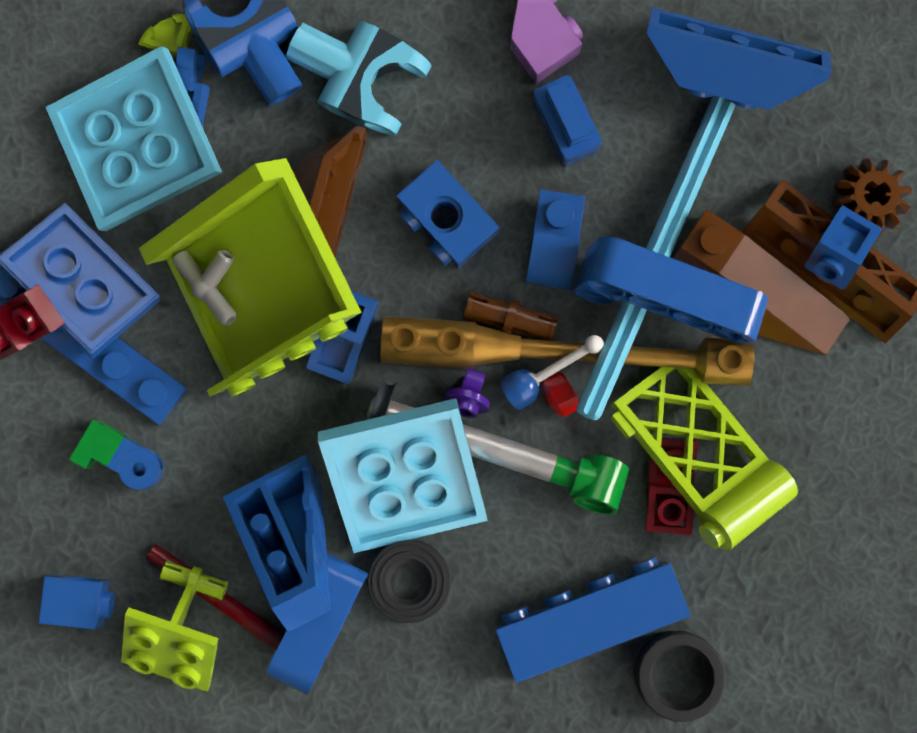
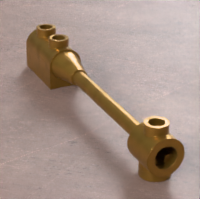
(467, 344)

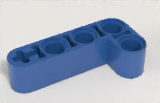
(670, 288)

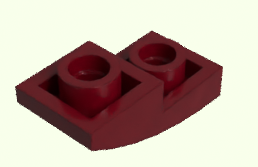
(26, 320)
(665, 506)

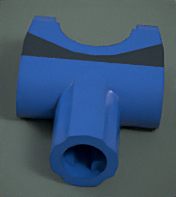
(248, 41)

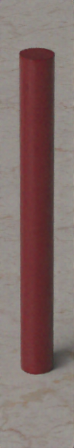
(228, 605)

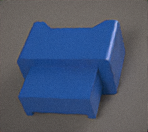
(566, 120)

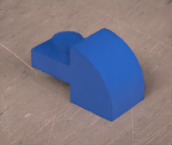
(555, 240)
(341, 354)

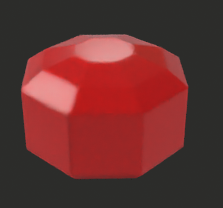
(559, 394)

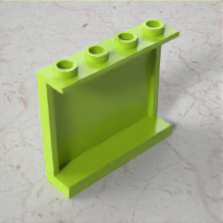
(280, 278)

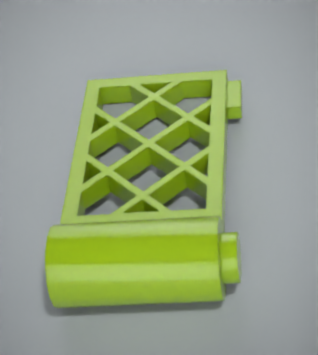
(733, 506)

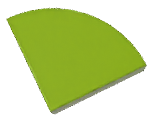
(168, 33)

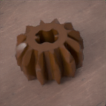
(865, 179)

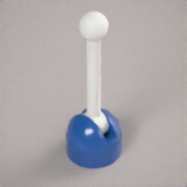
(524, 386)

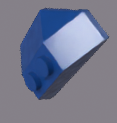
(733, 62)

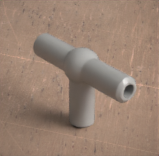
(205, 283)

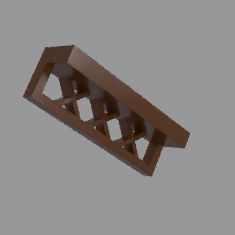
(870, 293)

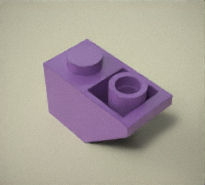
(543, 38)

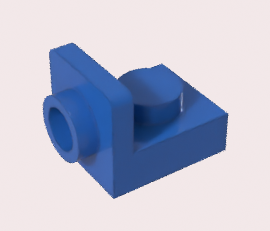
(843, 247)

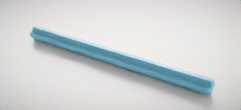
(663, 242)

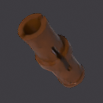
(510, 317)

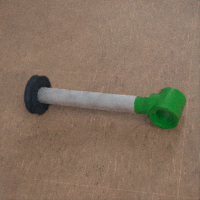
(593, 481)

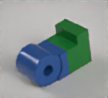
(134, 462)

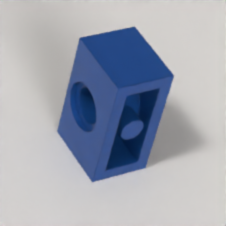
(438, 190)

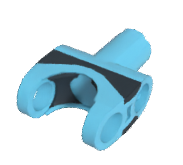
(353, 69)

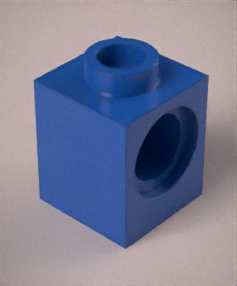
(76, 601)

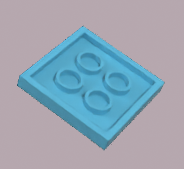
(133, 139)
(403, 475)

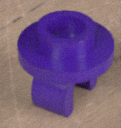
(468, 395)

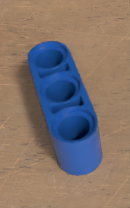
(307, 647)

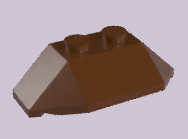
(329, 180)

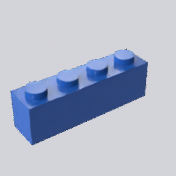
(591, 620)

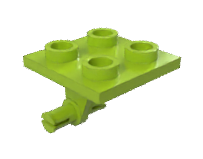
(167, 646)

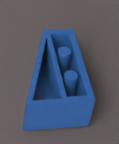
(286, 539)

